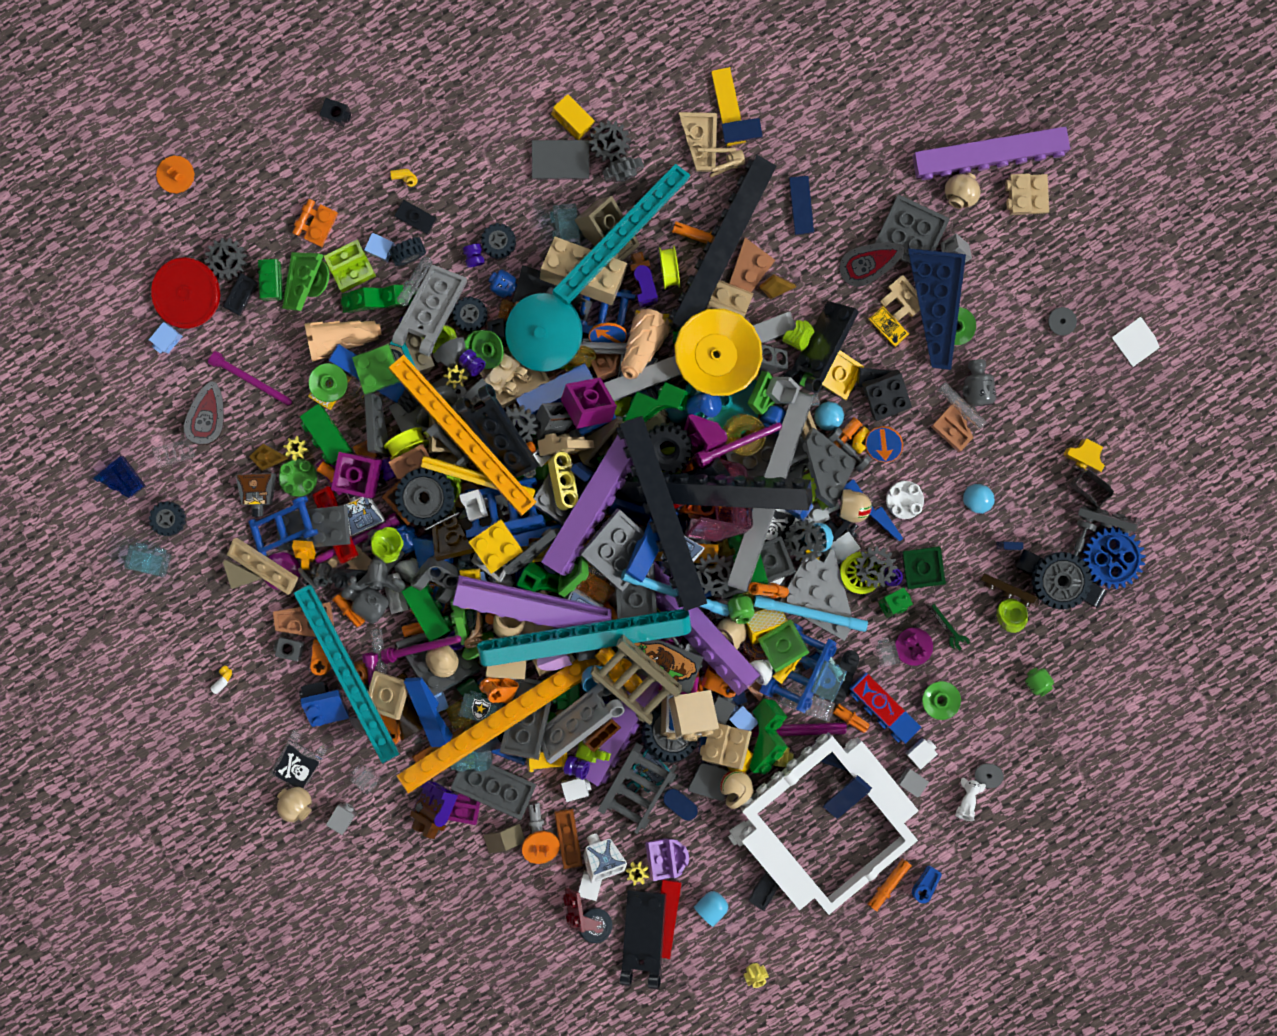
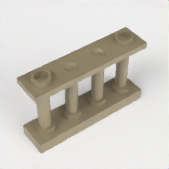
(640, 661)

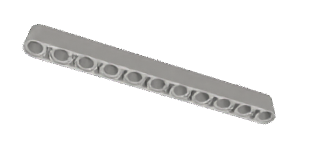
(668, 369)
(778, 467)

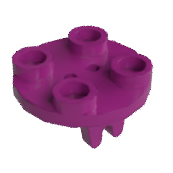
(918, 654)

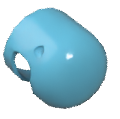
(712, 907)

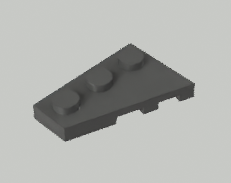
(1119, 520)

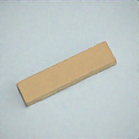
(262, 566)

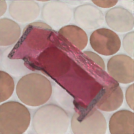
(729, 520)

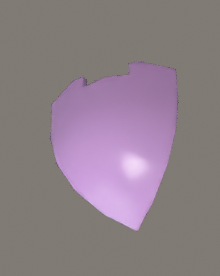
(554, 662)

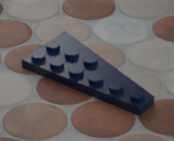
(938, 289)

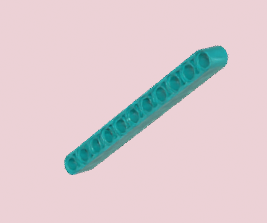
(583, 637)

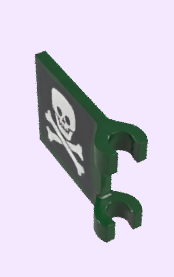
(953, 635)

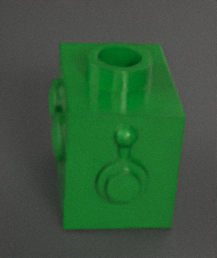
(895, 603)

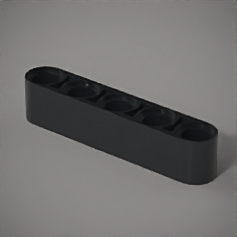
(1028, 561)

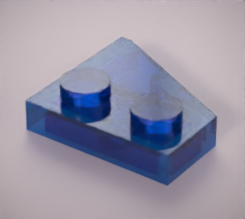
(121, 477)

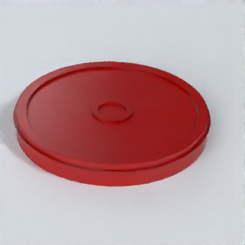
(185, 293)

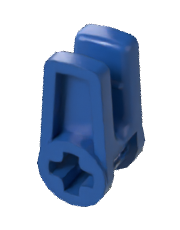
(927, 882)

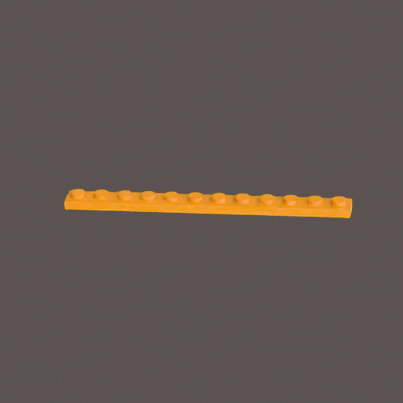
(493, 725)

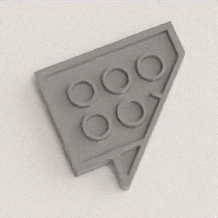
(820, 588)

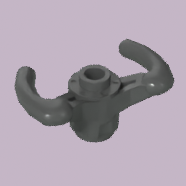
(376, 578)

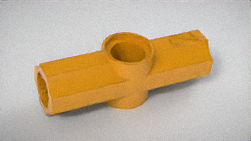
(615, 673)

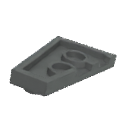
(375, 426)
(532, 552)

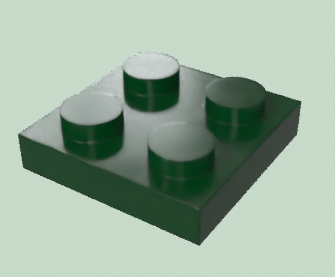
(923, 567)

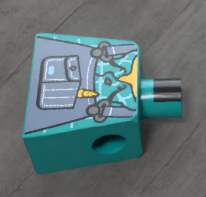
(646, 773)

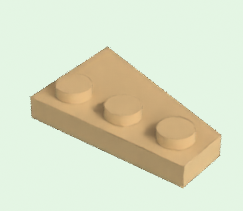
(700, 133)

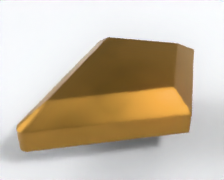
(776, 286)
(267, 457)

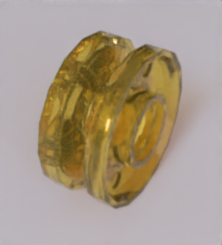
(736, 425)

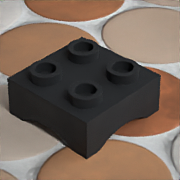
(530, 283)
(887, 395)

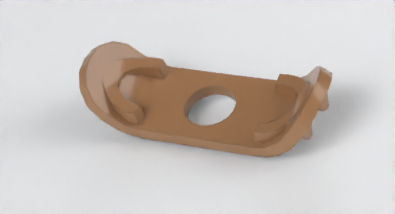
(476, 634)

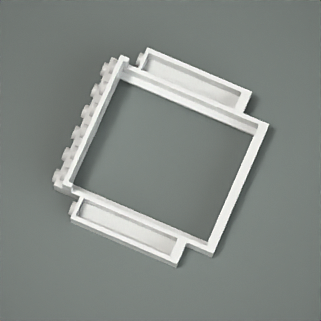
(777, 858)

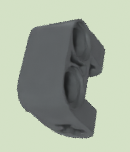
(438, 576)

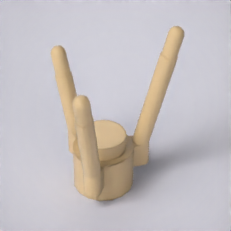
(734, 159)

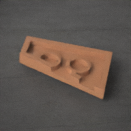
(750, 266)
(295, 621)

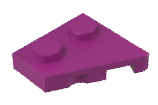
(465, 810)

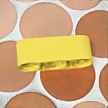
(560, 490)

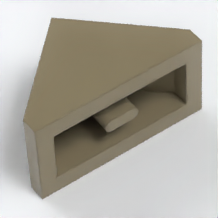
(239, 575)
(504, 839)

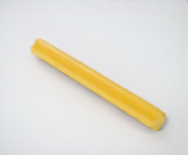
(462, 473)

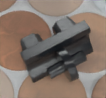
(837, 531)

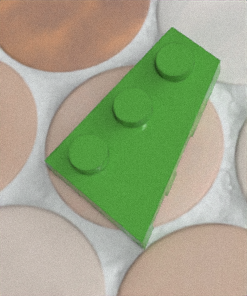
(300, 279)

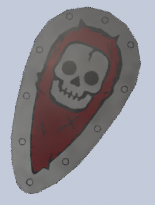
(869, 262)
(205, 416)

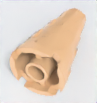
(325, 336)
(645, 339)

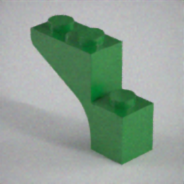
(372, 298)
(668, 397)
(537, 578)
(769, 743)

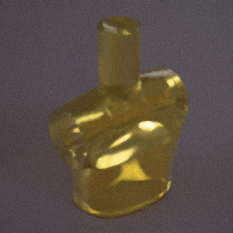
(584, 355)
(455, 720)

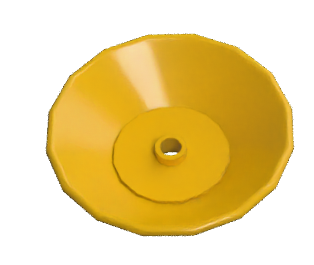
(722, 333)

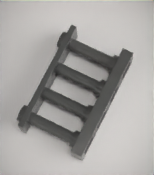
(436, 431)
(619, 788)

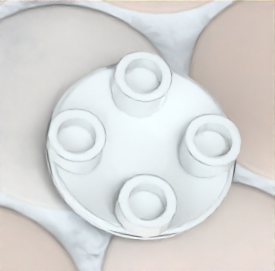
(905, 499)

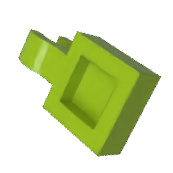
(586, 754)

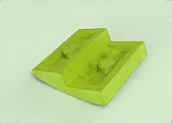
(349, 266)

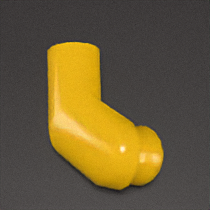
(406, 175)
(858, 439)

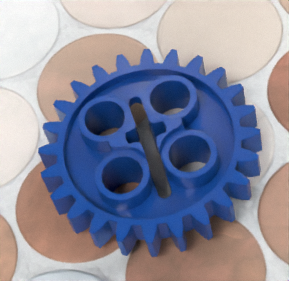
(1123, 544)

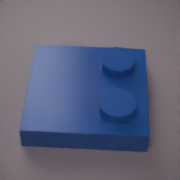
(325, 708)

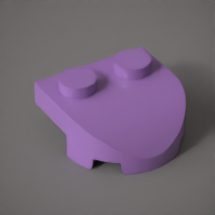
(666, 858)

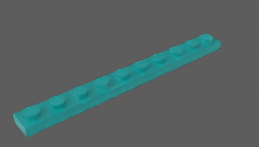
(620, 234)
(347, 674)

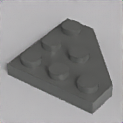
(827, 466)
(437, 684)

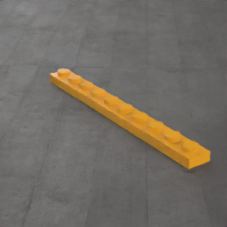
(462, 435)

